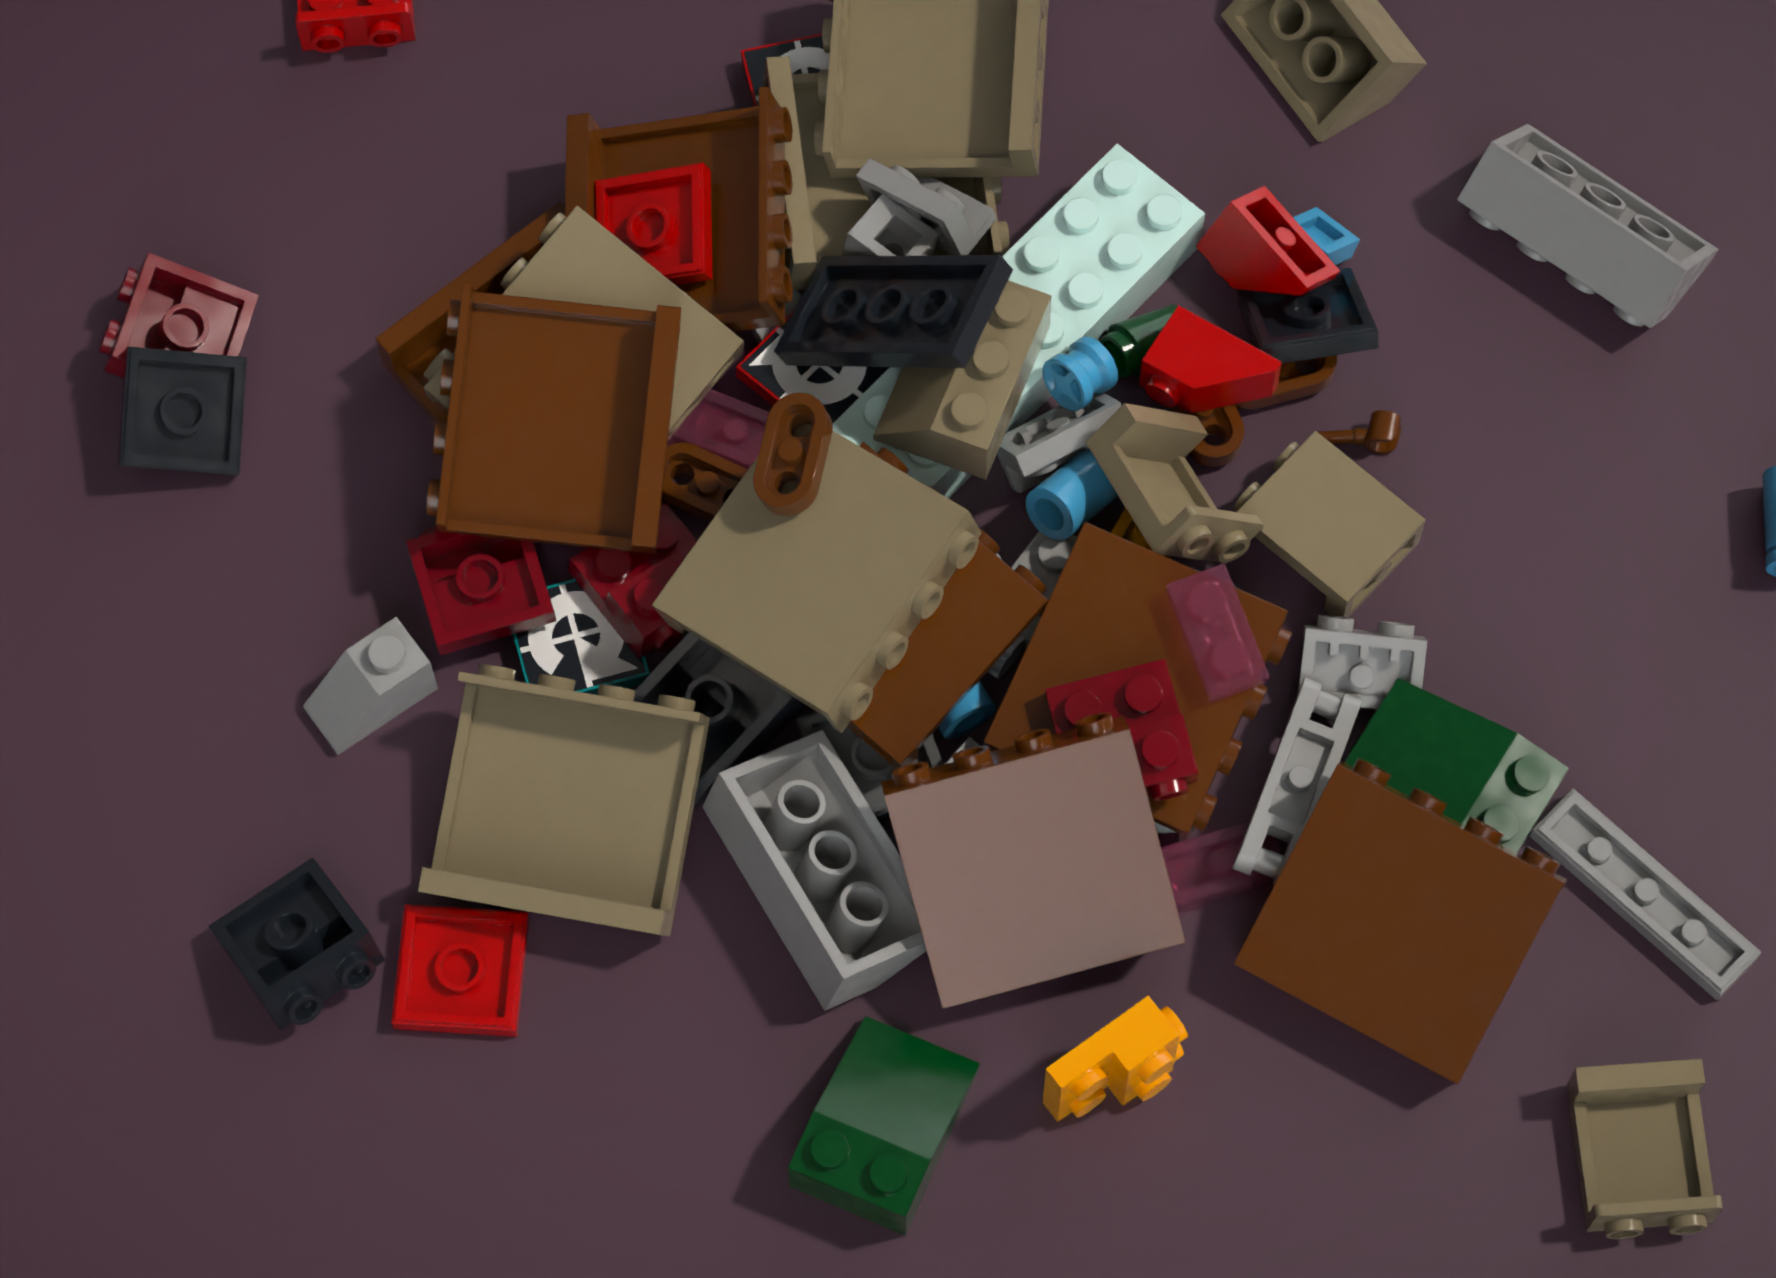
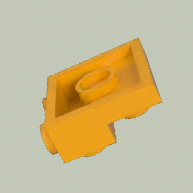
(1125, 1055)

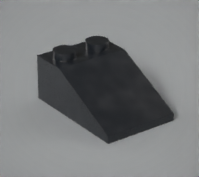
(741, 705)

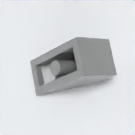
(370, 686)

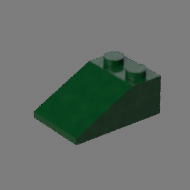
(1460, 760)
(882, 1125)

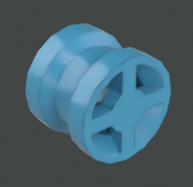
(1080, 373)

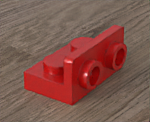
(348, 23)

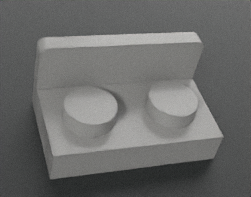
(947, 211)
(1050, 440)
(1361, 660)

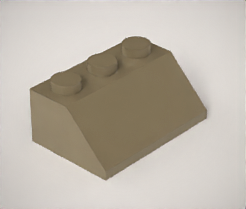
(1327, 56)
(965, 412)

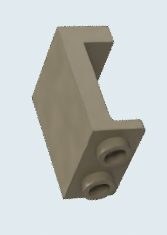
(1147, 466)
(1332, 522)
(1642, 1148)

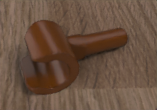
(1379, 438)

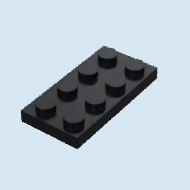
(894, 311)

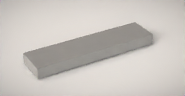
(1645, 894)

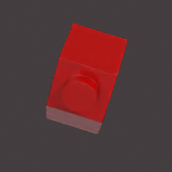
(1264, 248)
(1205, 366)

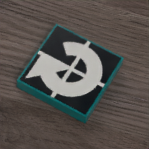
(578, 645)

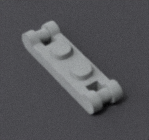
(1297, 776)

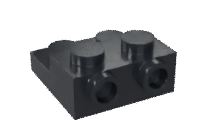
(298, 945)

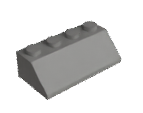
(1585, 225)
(819, 866)

